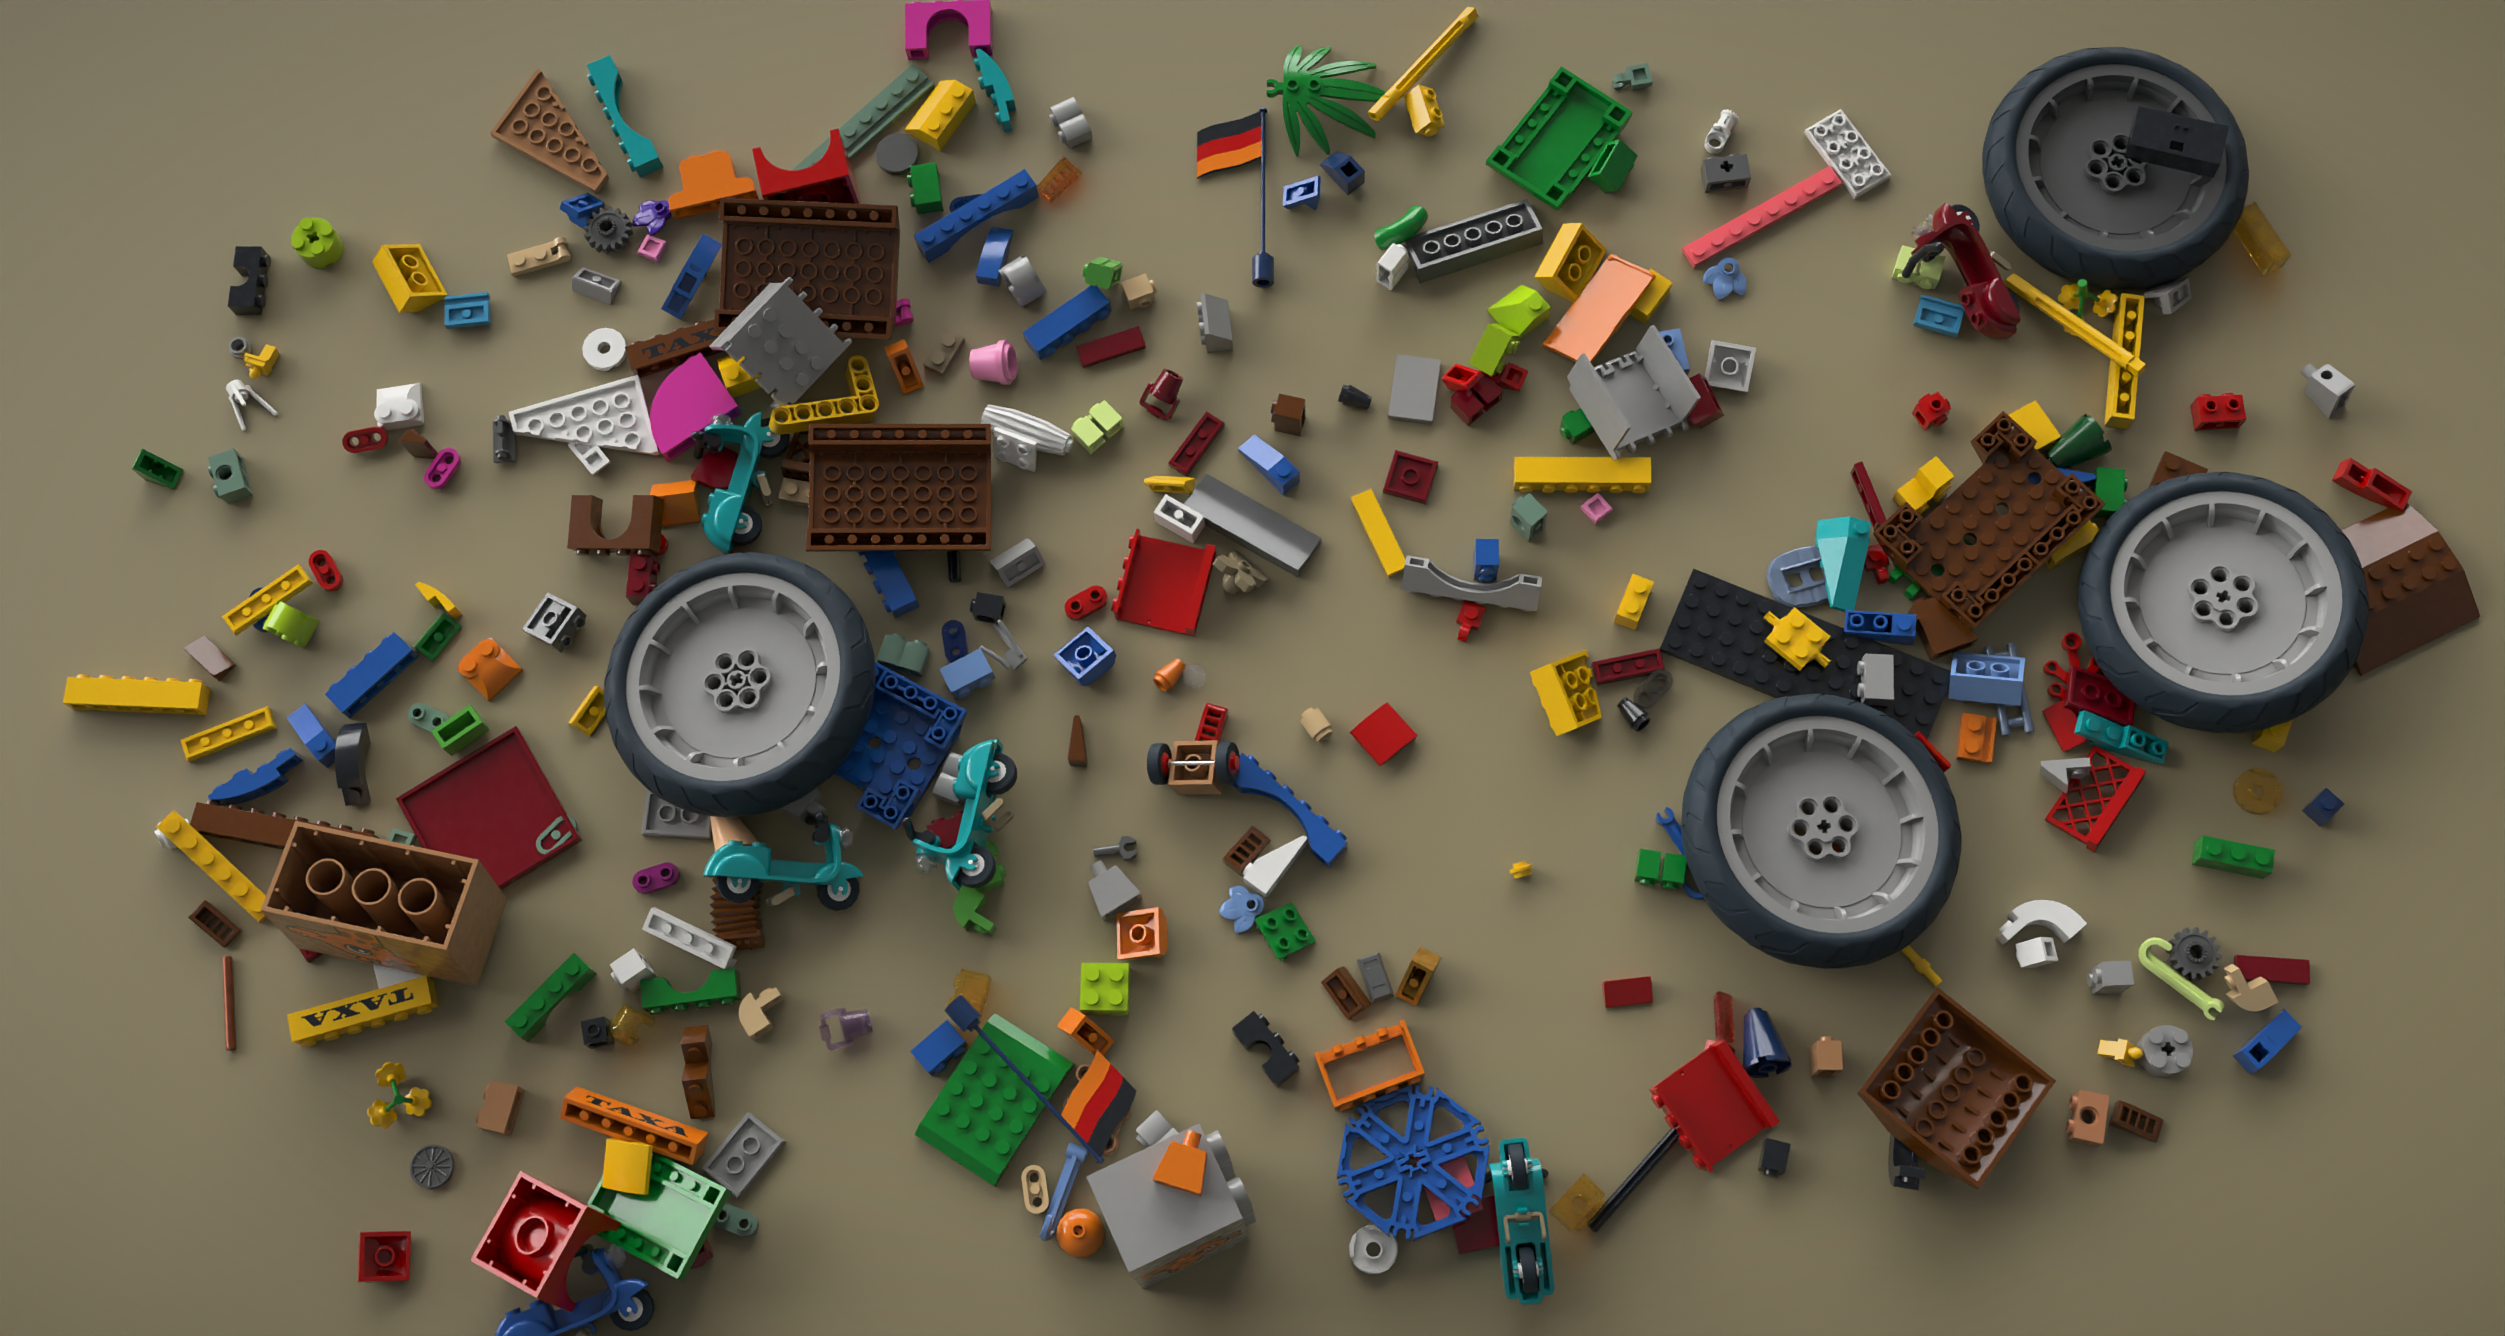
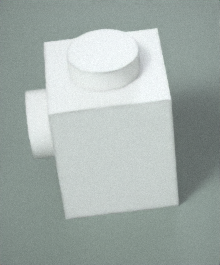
(2036, 952)

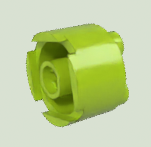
(317, 242)
(290, 624)

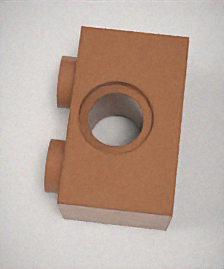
(2097, 1107)

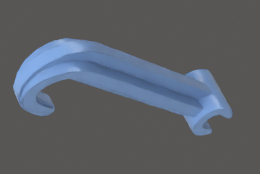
(1075, 1156)

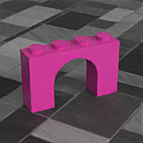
(923, 17)

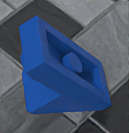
(1302, 193)
(581, 208)

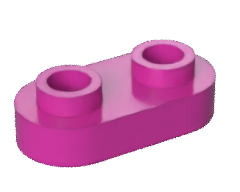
(441, 469)

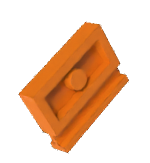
(1976, 738)

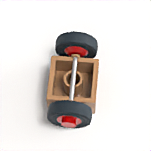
(1194, 766)

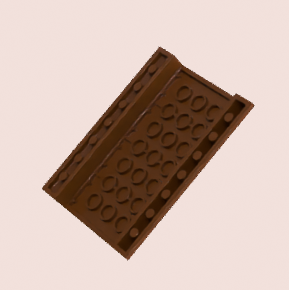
(832, 251)
(899, 487)

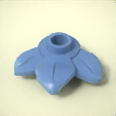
(1725, 281)
(1238, 908)

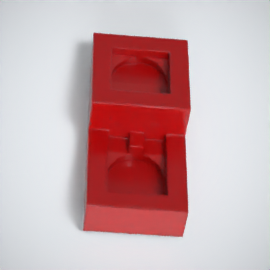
(1511, 377)

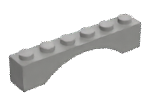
(1425, 577)

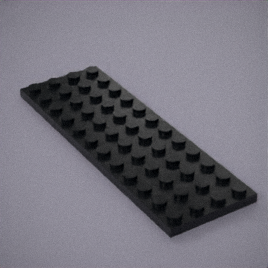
(1725, 633)

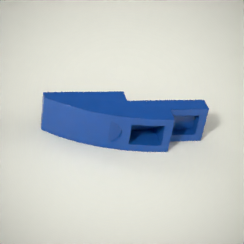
(691, 276)
(249, 785)

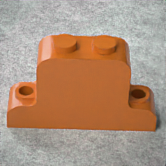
(706, 181)

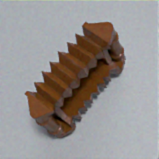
(737, 921)

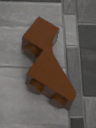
(697, 1073)

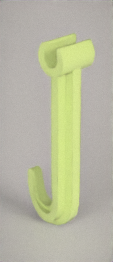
(2176, 980)

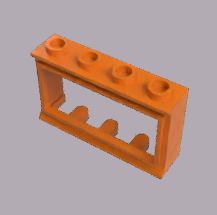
(1361, 1043)

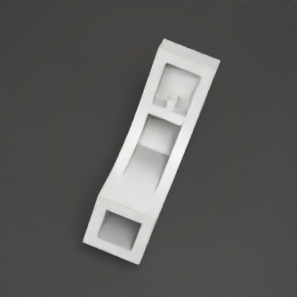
(2048, 913)

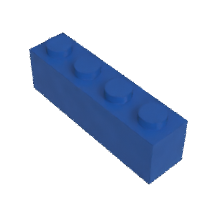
(1067, 321)
(890, 581)
(371, 675)

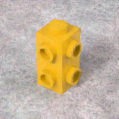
(1424, 110)

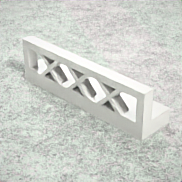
(690, 938)

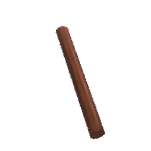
(229, 1003)

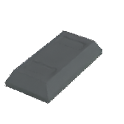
(1375, 977)

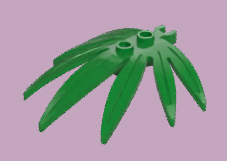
(1306, 87)

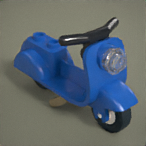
(624, 1300)

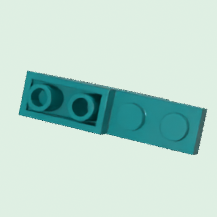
(995, 86)
(2121, 740)

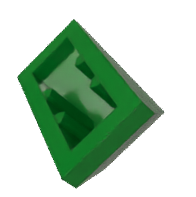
(156, 469)

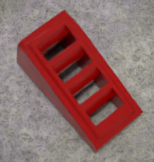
(1461, 378)
(1217, 710)

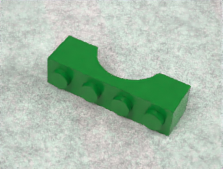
(720, 987)
(535, 1010)

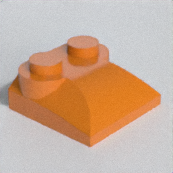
(489, 668)
(1141, 934)

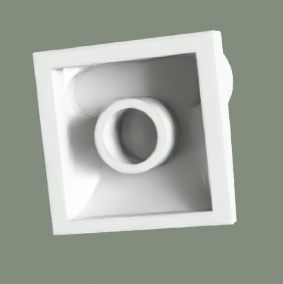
(1730, 365)
(400, 407)

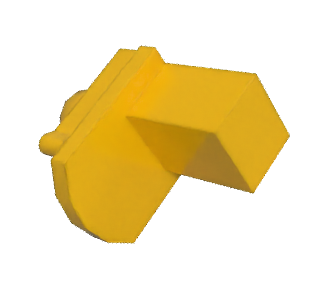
(263, 363)
(2121, 1051)

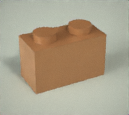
(1826, 1057)
(499, 1107)

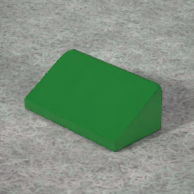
(437, 636)

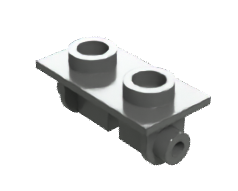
(503, 440)

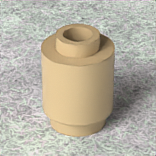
(1316, 724)

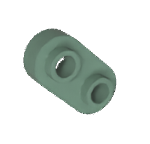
(427, 718)
(555, 834)
(734, 1219)

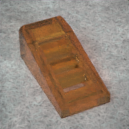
(1063, 185)

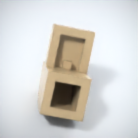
(2252, 995)
(753, 1010)

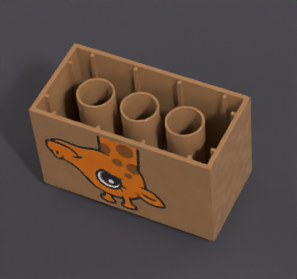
(385, 903)

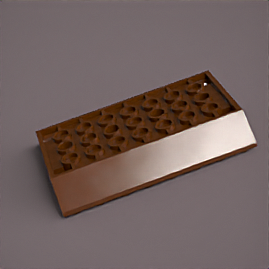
(2006, 545)

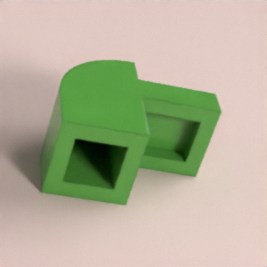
(967, 909)

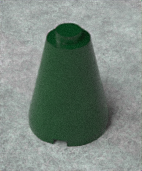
(2079, 444)

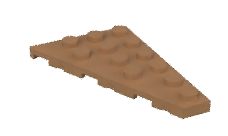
(546, 133)

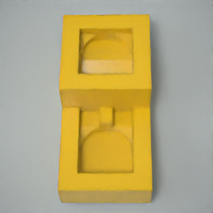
(436, 598)

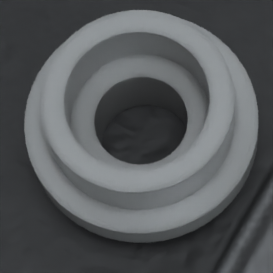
(238, 342)

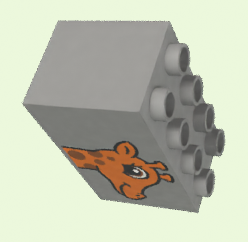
(1165, 1227)

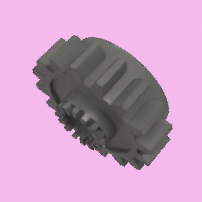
(598, 234)
(2202, 945)

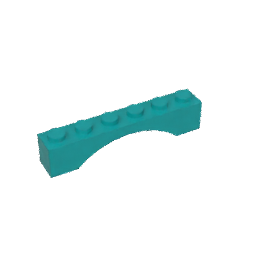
(609, 84)

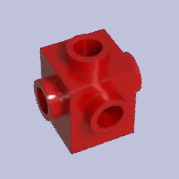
(1932, 410)

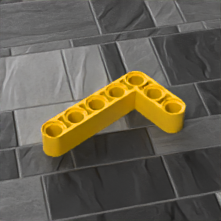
(832, 407)

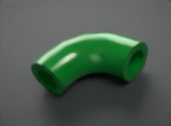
(1401, 229)

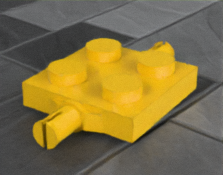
(1797, 639)

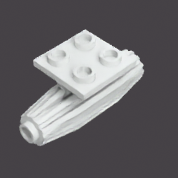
(1022, 435)

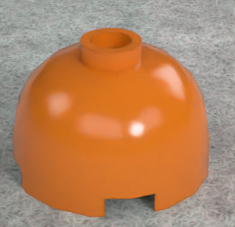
(1089, 1238)

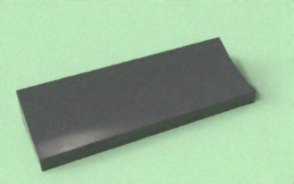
(1474, 240)
(1253, 525)

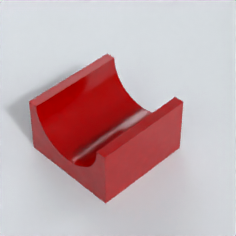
(825, 181)
(538, 1238)

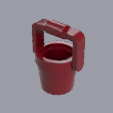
(1164, 389)

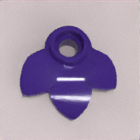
(652, 215)

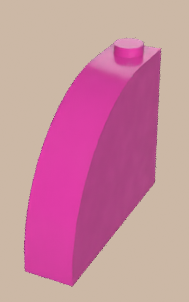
(687, 405)

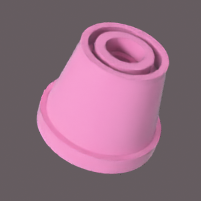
(994, 363)

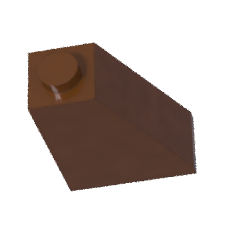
(1940, 629)

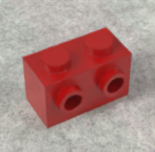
(2218, 412)

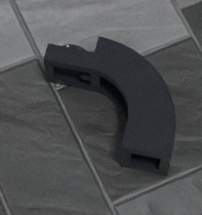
(349, 763)
(1903, 1166)

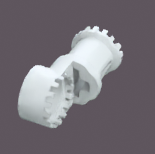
(1717, 133)

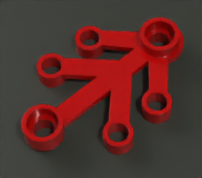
(2073, 660)

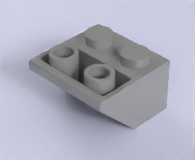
(1214, 323)

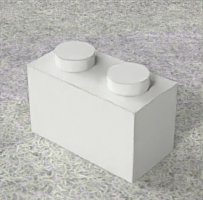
(1179, 518)
(631, 969)

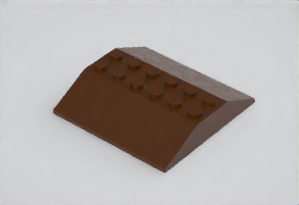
(2411, 585)
(1954, 1090)

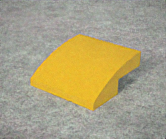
(627, 1166)

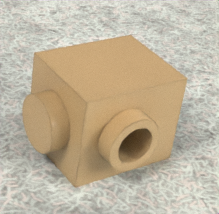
(1139, 291)

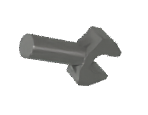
(1117, 849)

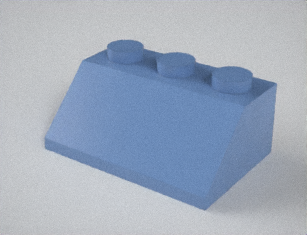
(1986, 678)

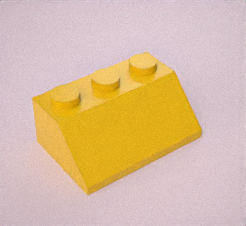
(942, 113)
(1570, 261)
(408, 277)
(735, 377)

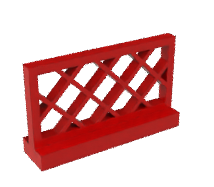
(2113, 808)

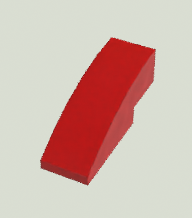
(2371, 484)

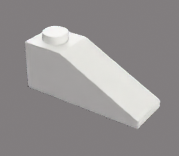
(1270, 868)

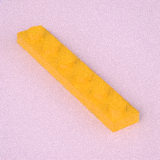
(214, 864)

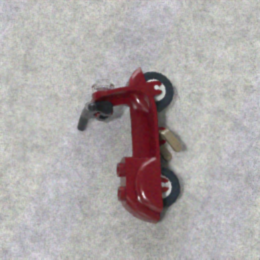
(1986, 299)

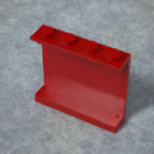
(1163, 584)
(1712, 1105)

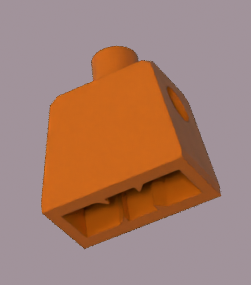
(1183, 1165)

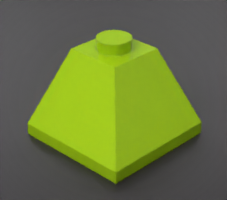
(1520, 310)

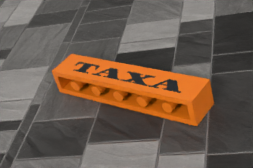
(634, 1125)

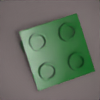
(1284, 931)

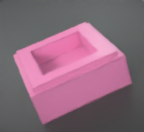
(652, 248)
(1596, 508)

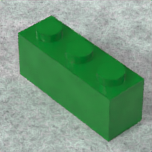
(2233, 857)

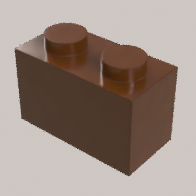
(1288, 414)

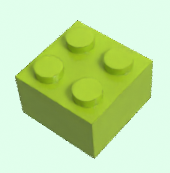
(1105, 989)

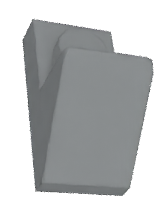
(2058, 770)

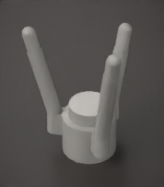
(1014, 656)

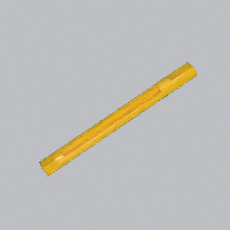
(1418, 69)
(2075, 324)

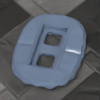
(1799, 562)

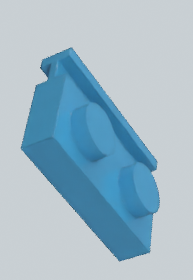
(467, 310)
(1939, 316)

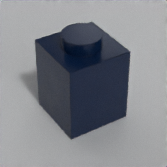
(2323, 807)

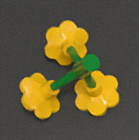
(2074, 295)
(416, 1101)

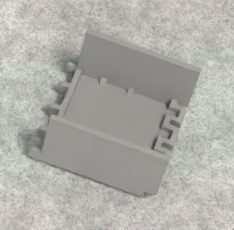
(781, 343)
(1634, 394)

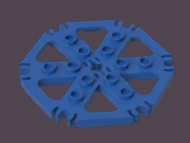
(1398, 1152)

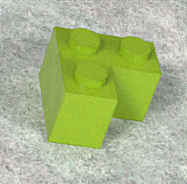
(1493, 348)

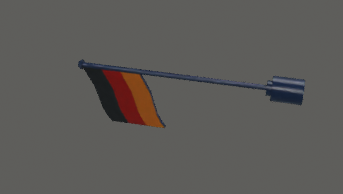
(1231, 146)
(1094, 1104)

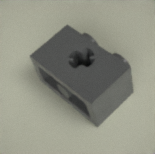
(1725, 173)

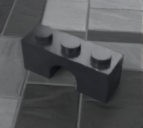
(250, 297)
(1254, 1031)

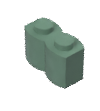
(904, 655)

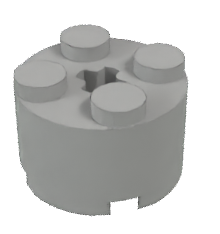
(1022, 280)
(2178, 1049)

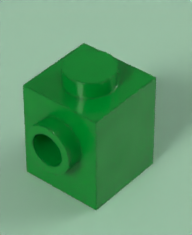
(1575, 426)

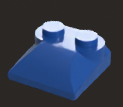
(1086, 657)

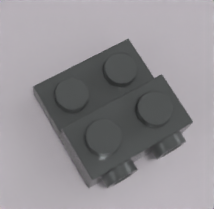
(555, 622)

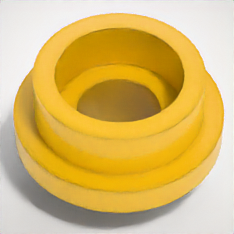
(1521, 869)

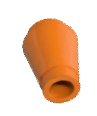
(1168, 676)

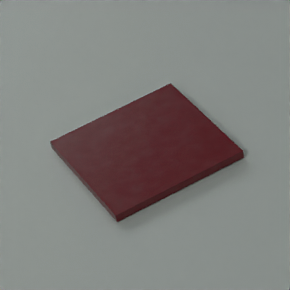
(491, 809)

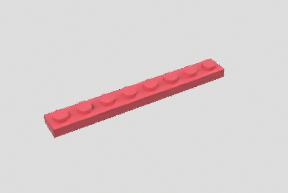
(1761, 217)

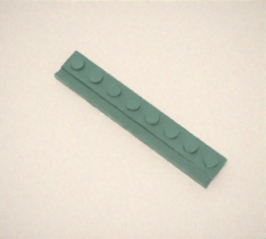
(877, 115)

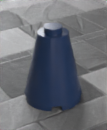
(1763, 1046)

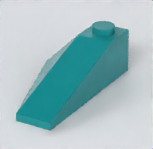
(1843, 552)

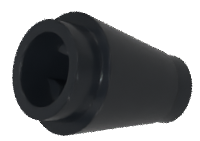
(1354, 397)
(1633, 714)

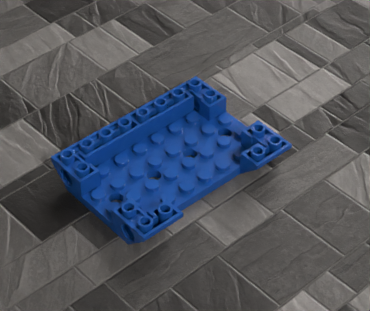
(911, 727)

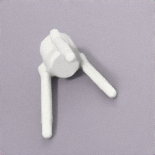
(239, 394)

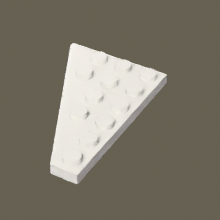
(602, 416)

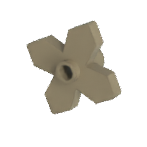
(1239, 573)

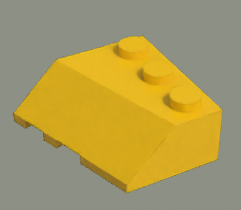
(1567, 693)

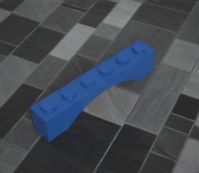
(944, 233)
(1323, 841)

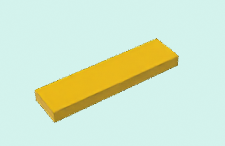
(1379, 532)
(264, 600)
(228, 734)

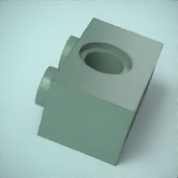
(238, 484)
(1528, 516)

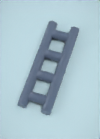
(2025, 719)

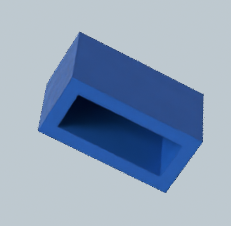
(1486, 560)
(939, 1048)

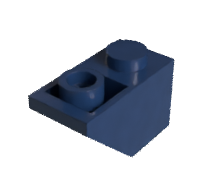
(1344, 171)

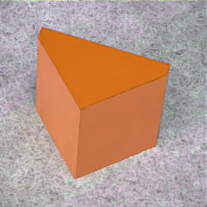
(680, 502)

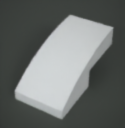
(590, 457)

